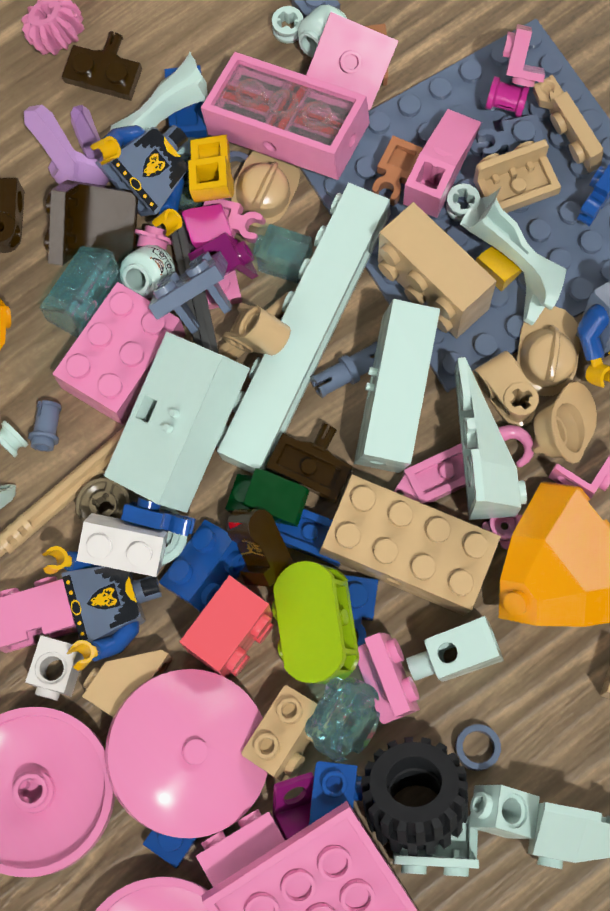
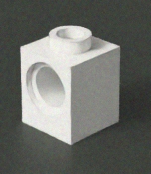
(47, 652)

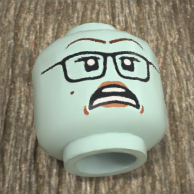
(145, 268)

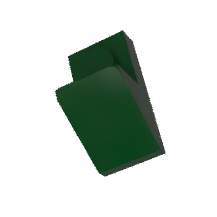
(270, 493)

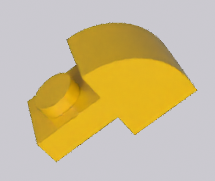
(210, 169)

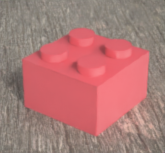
(228, 628)

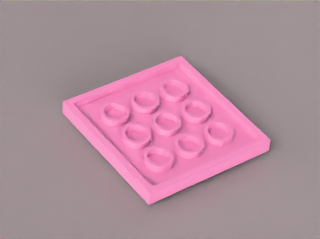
(317, 869)

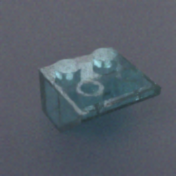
(81, 289)

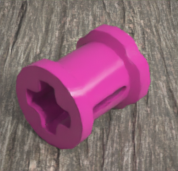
(507, 97)

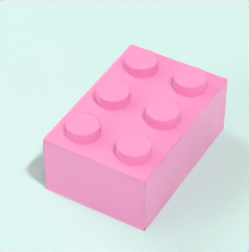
(115, 353)

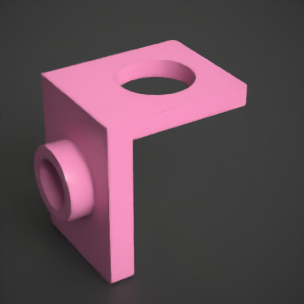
(601, 480)

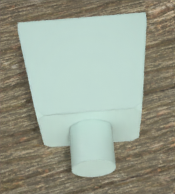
(474, 646)

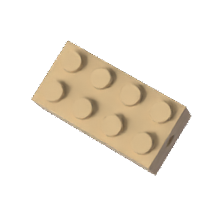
(410, 545)

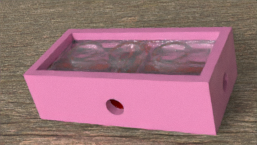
(286, 115)

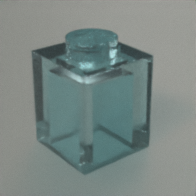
(282, 252)

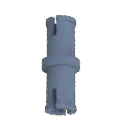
(345, 371)

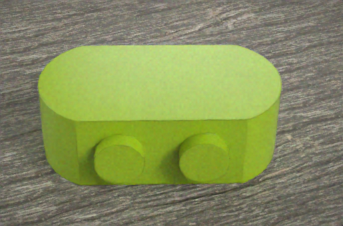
(315, 623)

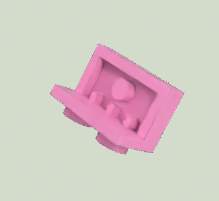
(516, 50)
(383, 670)

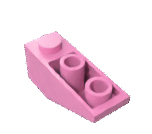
(440, 162)

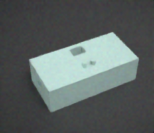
(397, 386)
(176, 422)

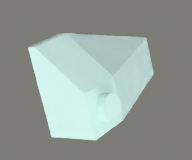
(488, 465)
(569, 835)

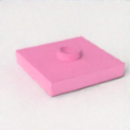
(352, 56)

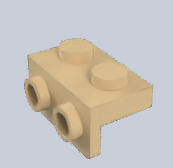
(522, 175)
(281, 735)

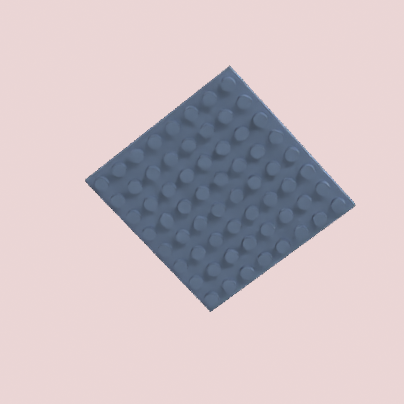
(546, 225)

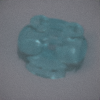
(327, 727)

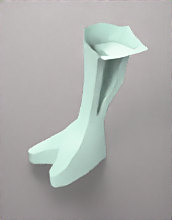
(174, 93)
(542, 277)

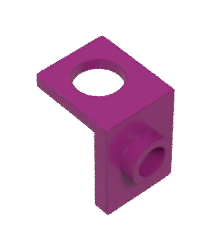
(235, 252)
(294, 813)

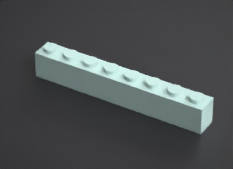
(312, 316)

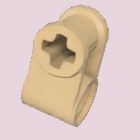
(257, 331)
(504, 383)

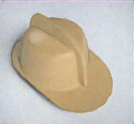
(266, 186)
(549, 351)
(566, 425)

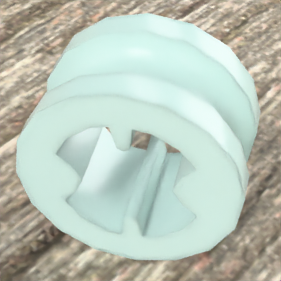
(289, 15)
(462, 190)
(11, 439)

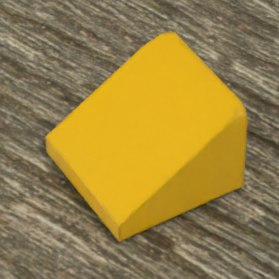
(499, 267)

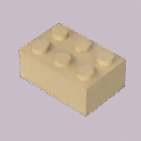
(434, 270)

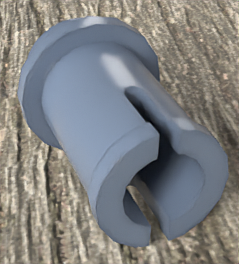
(45, 426)

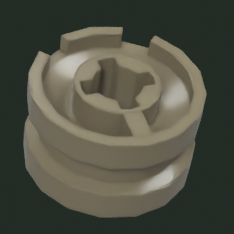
(102, 491)

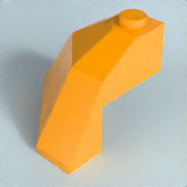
(557, 562)

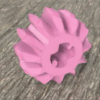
(52, 25)

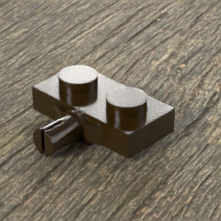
(103, 69)
(310, 464)

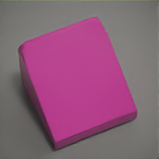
(205, 223)

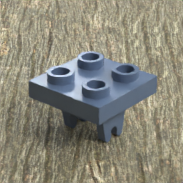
(176, 290)

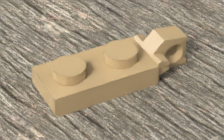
(568, 120)

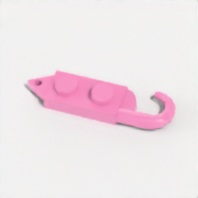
(445, 471)

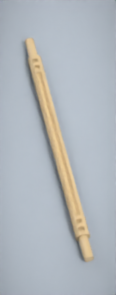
(90, 469)

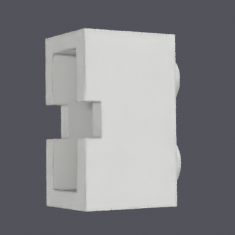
(122, 545)

